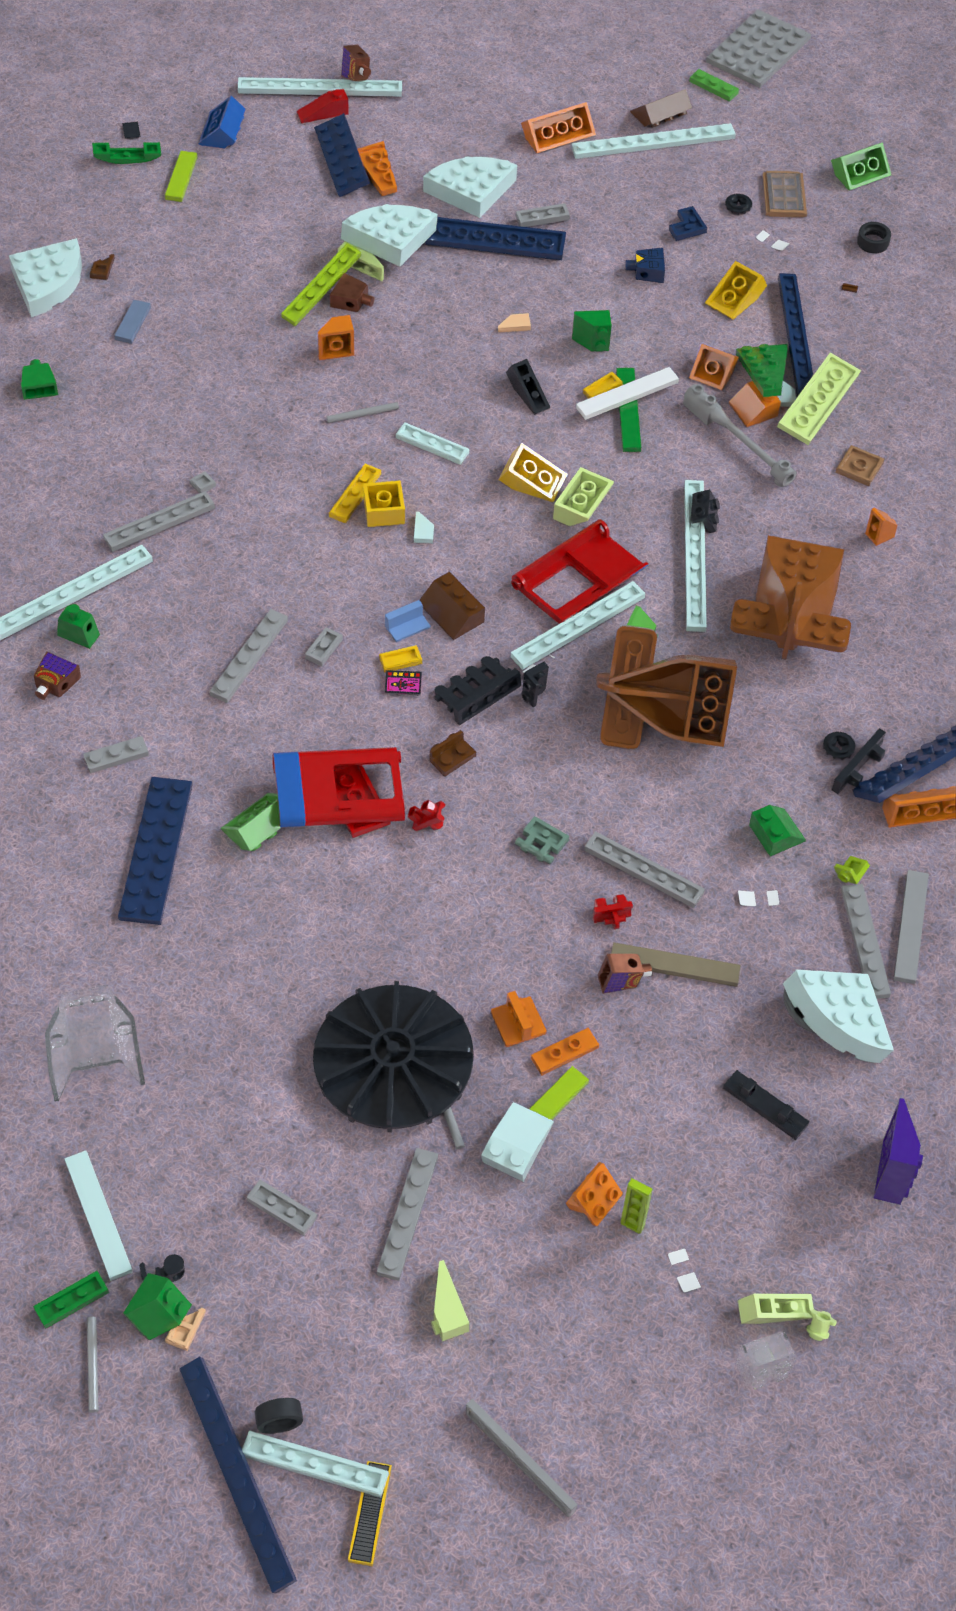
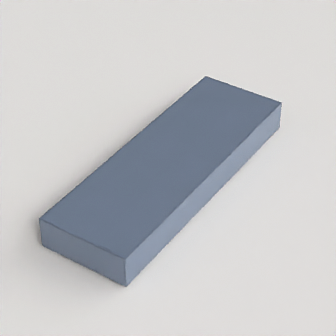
(132, 321)

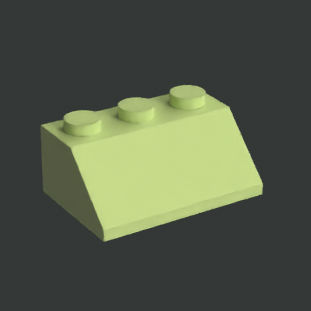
(581, 497)

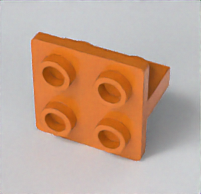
(518, 1020)
(595, 1195)

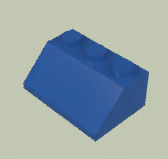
(223, 124)

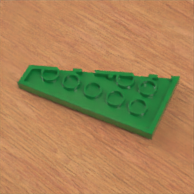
(765, 366)

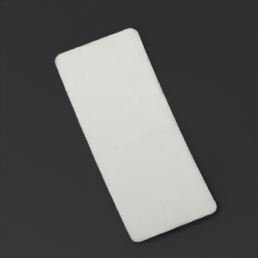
(780, 245)
(748, 898)
(689, 1281)

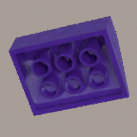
(898, 1158)

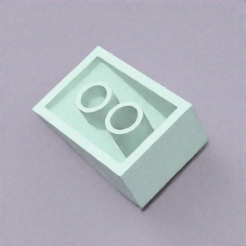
(516, 1141)

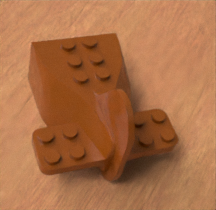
(795, 598)
(676, 696)

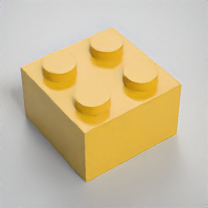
(384, 503)

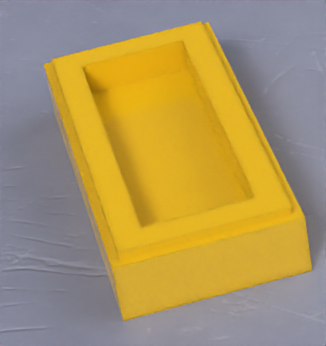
(602, 385)
(400, 658)

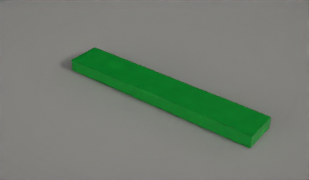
(629, 416)

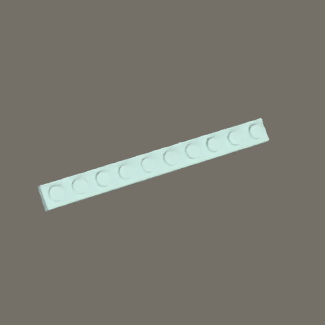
(319, 86)
(653, 141)
(694, 563)
(73, 591)

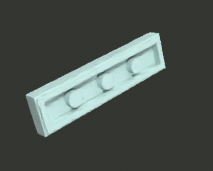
(432, 443)

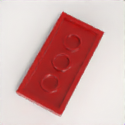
(354, 784)

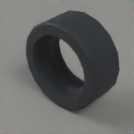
(874, 246)
(278, 1415)

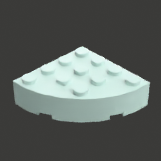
(470, 182)
(390, 230)
(47, 274)
(841, 1011)

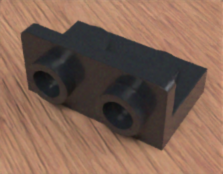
(534, 683)

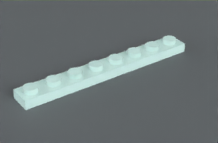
(577, 625)

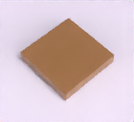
(860, 465)

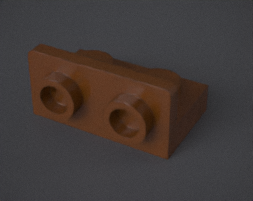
(451, 753)

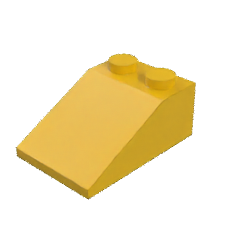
(736, 290)
(532, 474)

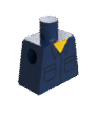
(648, 265)

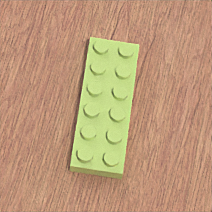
(819, 398)

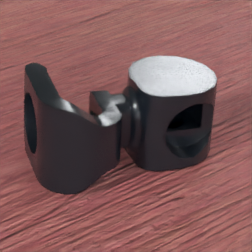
(172, 1269)

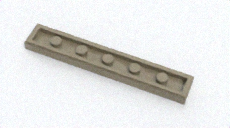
(684, 965)

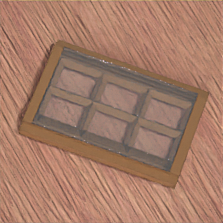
(784, 194)

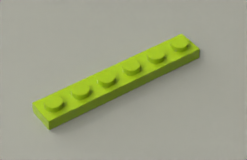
(321, 284)

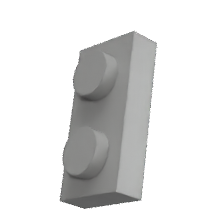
(323, 646)

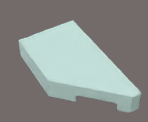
(788, 395)
(423, 529)

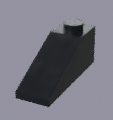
(527, 386)

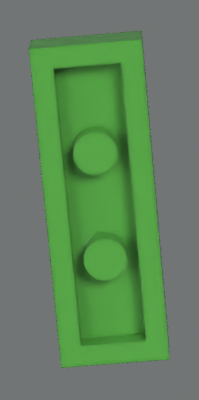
(714, 85)

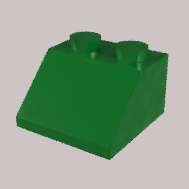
(592, 329)
(775, 829)
(157, 1307)

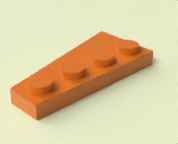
(378, 167)

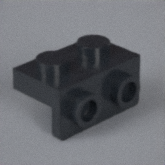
(705, 509)

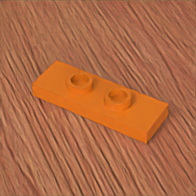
(564, 1051)

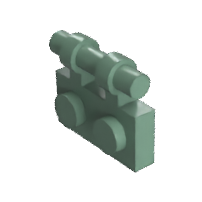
(546, 836)

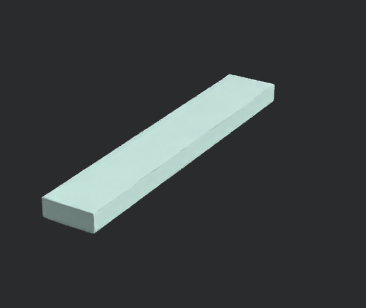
(98, 1215)
(315, 1464)

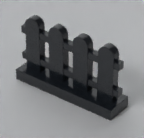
(485, 695)

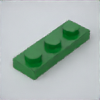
(71, 1299)

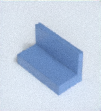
(406, 621)

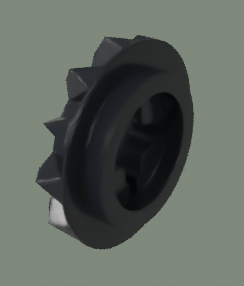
(744, 201)
(844, 740)

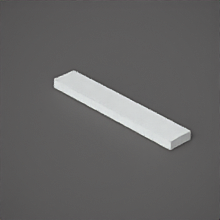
(627, 393)

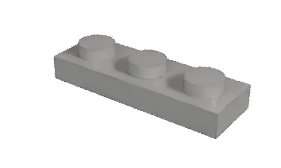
(542, 215)
(116, 754)
(281, 1207)

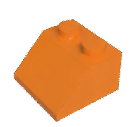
(336, 338)
(713, 367)
(753, 407)

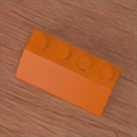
(559, 128)
(920, 807)

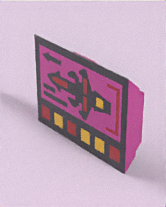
(403, 682)

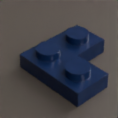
(690, 224)

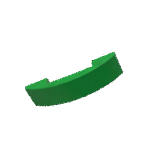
(149, 152)

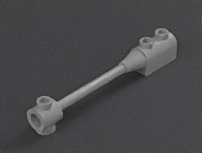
(709, 411)

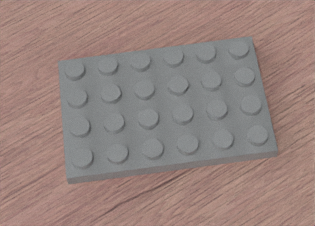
(758, 48)

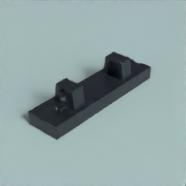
(850, 773)
(766, 1104)

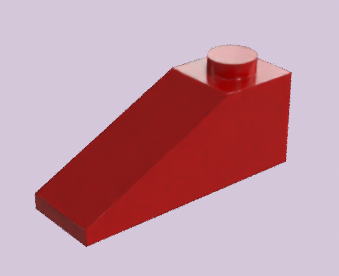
(326, 106)

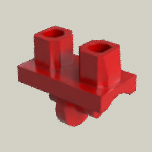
(427, 816)
(612, 913)

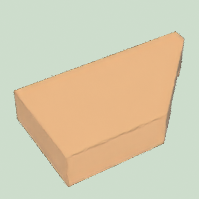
(515, 322)
(184, 1333)

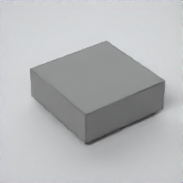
(202, 482)

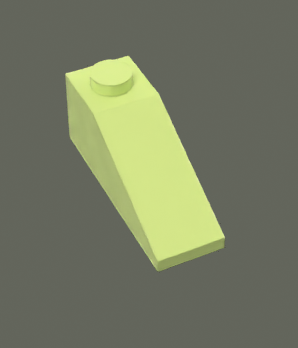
(367, 263)
(774, 1308)
(449, 1313)

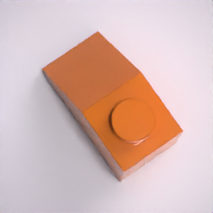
(880, 527)

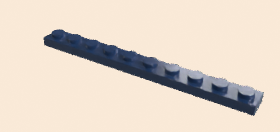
(795, 330)
(238, 1475)

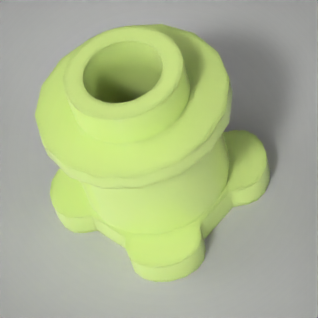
(820, 1325)

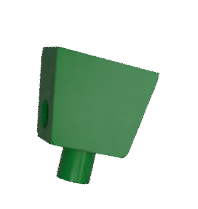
(38, 380)
(77, 626)

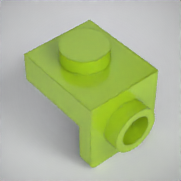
(852, 870)

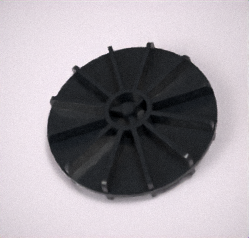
(393, 1056)

